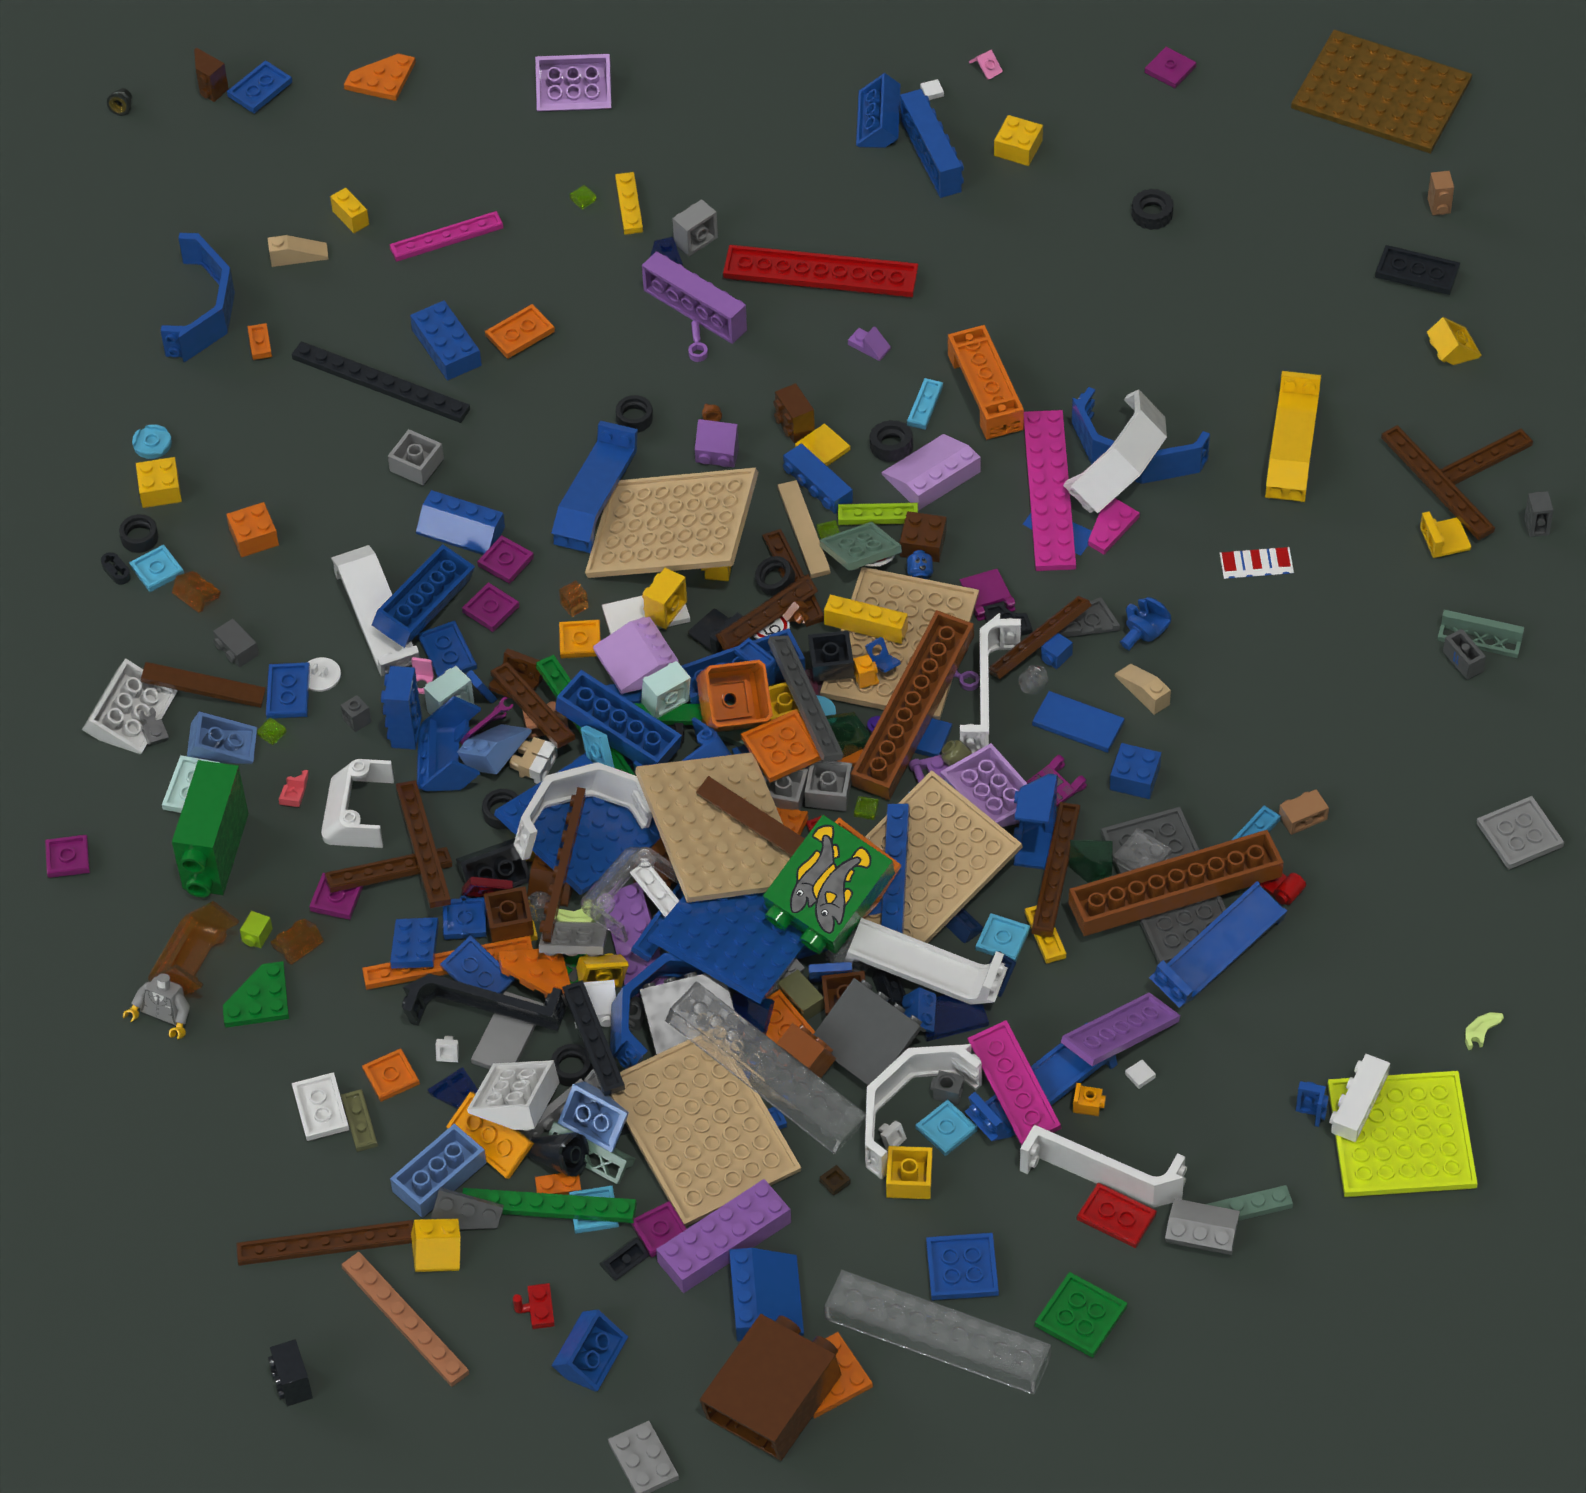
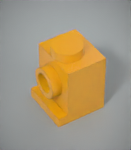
(865, 671)
(1088, 1100)

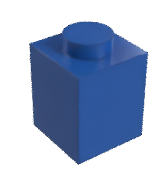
(1056, 650)

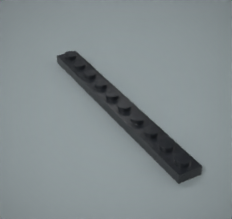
(381, 382)

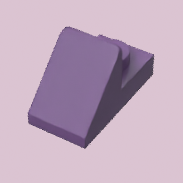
(870, 343)

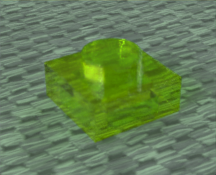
(583, 197)
(271, 731)

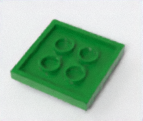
(1081, 1314)

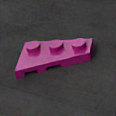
(1111, 525)

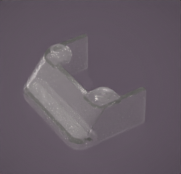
(599, 899)

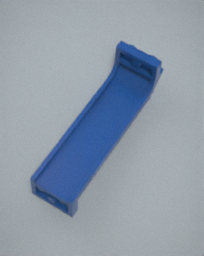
(594, 486)
(1218, 945)
(1056, 1074)

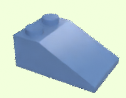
(221, 740)
(492, 748)
(593, 1115)

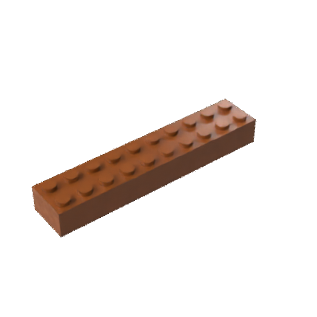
(912, 705)
(1175, 882)

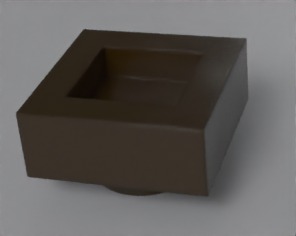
(835, 1180)

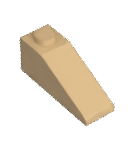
(295, 250)
(1145, 687)

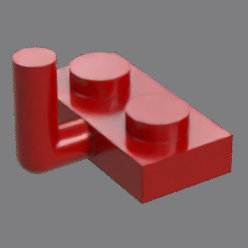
(539, 1306)

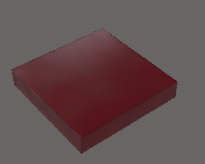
(479, 886)

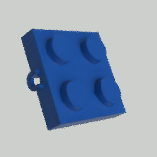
(464, 918)

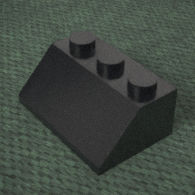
(495, 862)

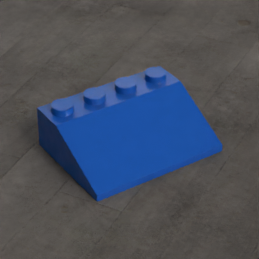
(764, 1285)

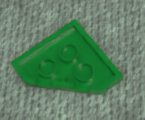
(259, 998)

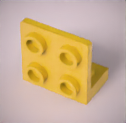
(1444, 536)

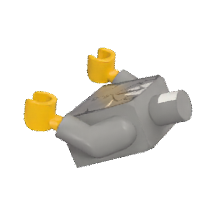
(164, 1001)

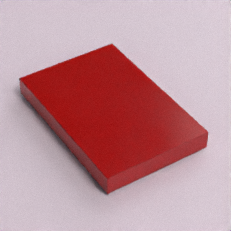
(1116, 1215)

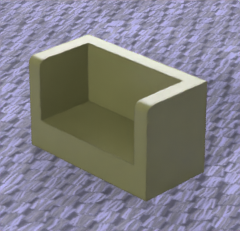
(802, 994)

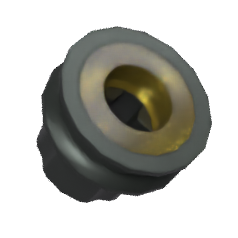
(119, 101)

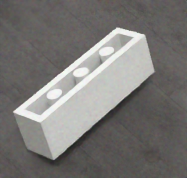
(1360, 1097)

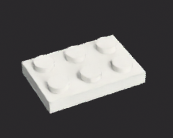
(320, 1106)

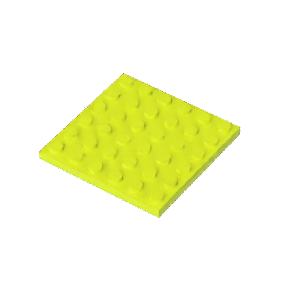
(1410, 1139)

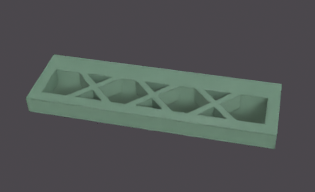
(1484, 629)
(617, 1157)

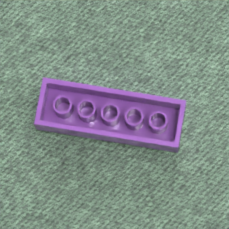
(694, 297)
(736, 1225)

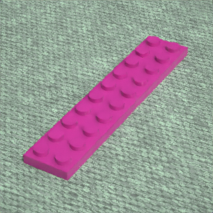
(1048, 497)

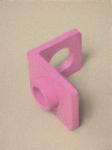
(988, 64)
(423, 671)

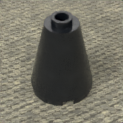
(561, 1152)

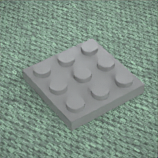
(1520, 832)
(575, 939)

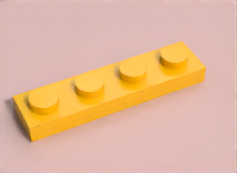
(629, 203)

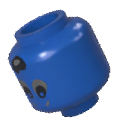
(920, 565)

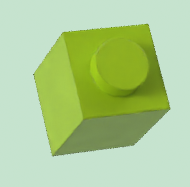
(256, 929)

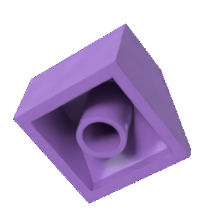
(716, 443)

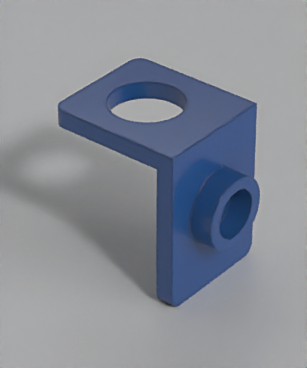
(883, 660)

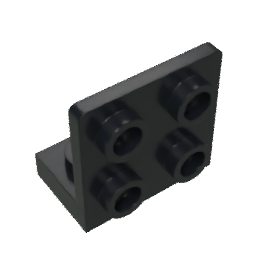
(707, 628)

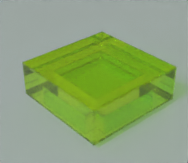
(827, 529)
(866, 808)

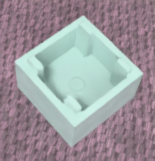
(446, 686)
(665, 689)

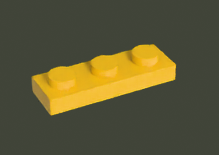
(1050, 947)

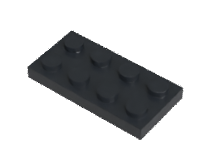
(1417, 269)

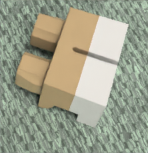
(537, 759)

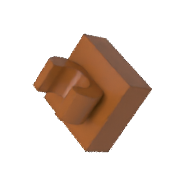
(796, 613)

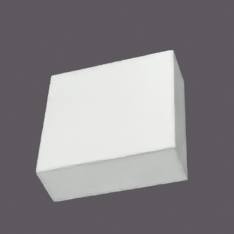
(932, 89)
(1140, 1074)

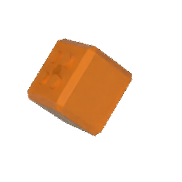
(748, 686)

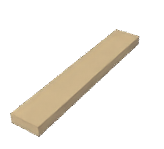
(803, 529)

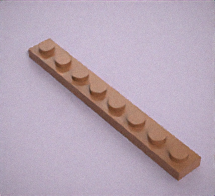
(405, 1319)

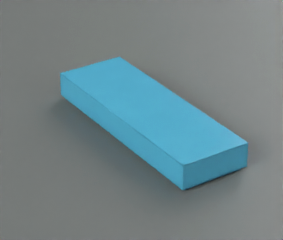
(925, 403)

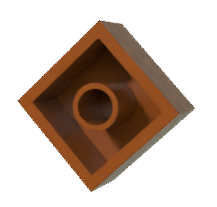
(807, 1049)

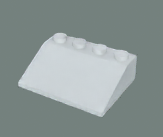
(118, 710)
(515, 1093)

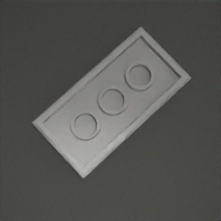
(503, 1039)

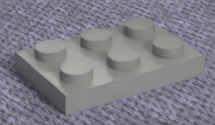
(643, 1458)

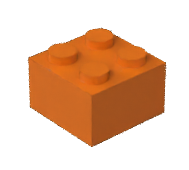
(252, 529)

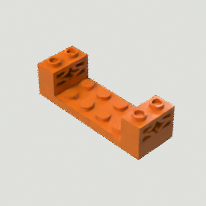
(988, 381)

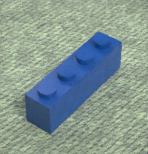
(817, 478)

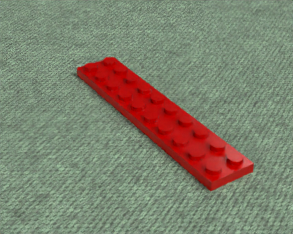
(820, 270)

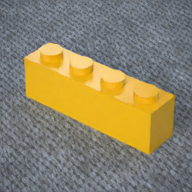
(865, 619)

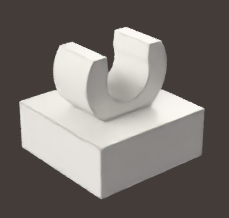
(447, 1049)
(893, 1134)

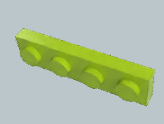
(877, 513)

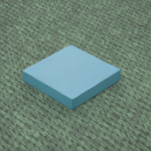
(156, 568)
(596, 746)
(1003, 936)
(946, 1127)
(591, 1225)

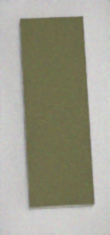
(359, 1120)

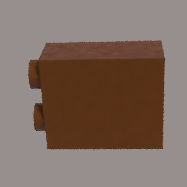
(772, 1385)

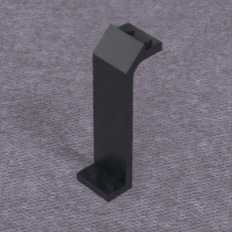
(432, 986)

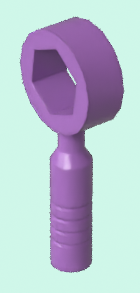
(697, 345)
(969, 687)

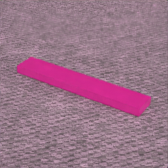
(446, 236)

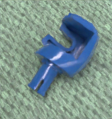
(1147, 623)

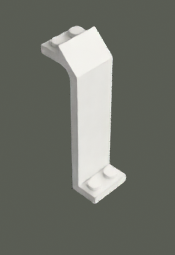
(367, 593)
(994, 635)
(926, 964)
(1104, 1170)

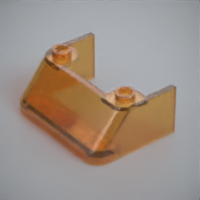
(191, 944)

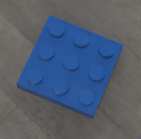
(962, 1266)

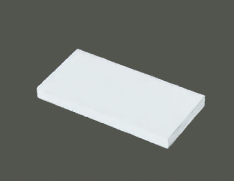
(627, 610)

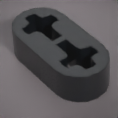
(112, 570)

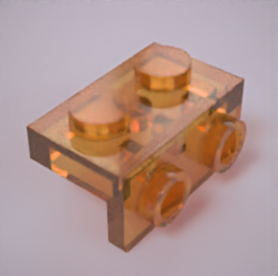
(194, 590)
(297, 940)

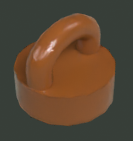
(711, 413)

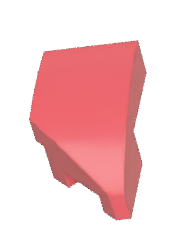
(294, 790)

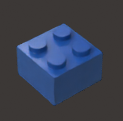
(1135, 771)

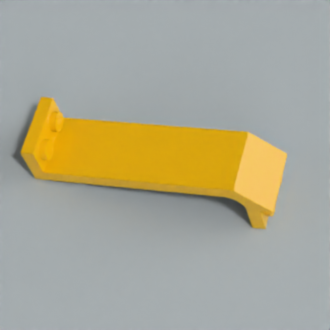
(1293, 436)

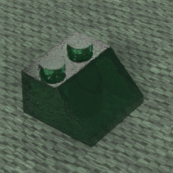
(1091, 859)

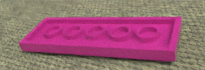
(1013, 1081)

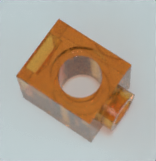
(573, 598)

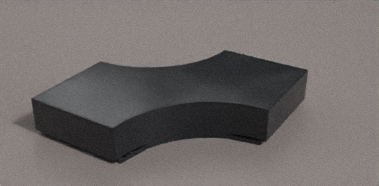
(992, 610)

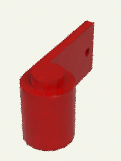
(1285, 888)

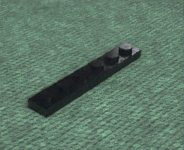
(593, 1038)

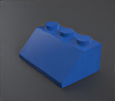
(590, 1350)

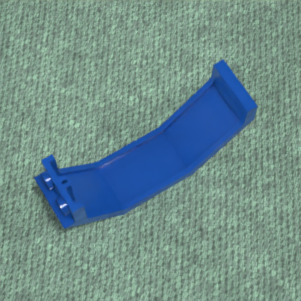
(213, 325)
(1165, 463)
(622, 1042)

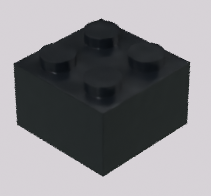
(831, 656)
(289, 1373)

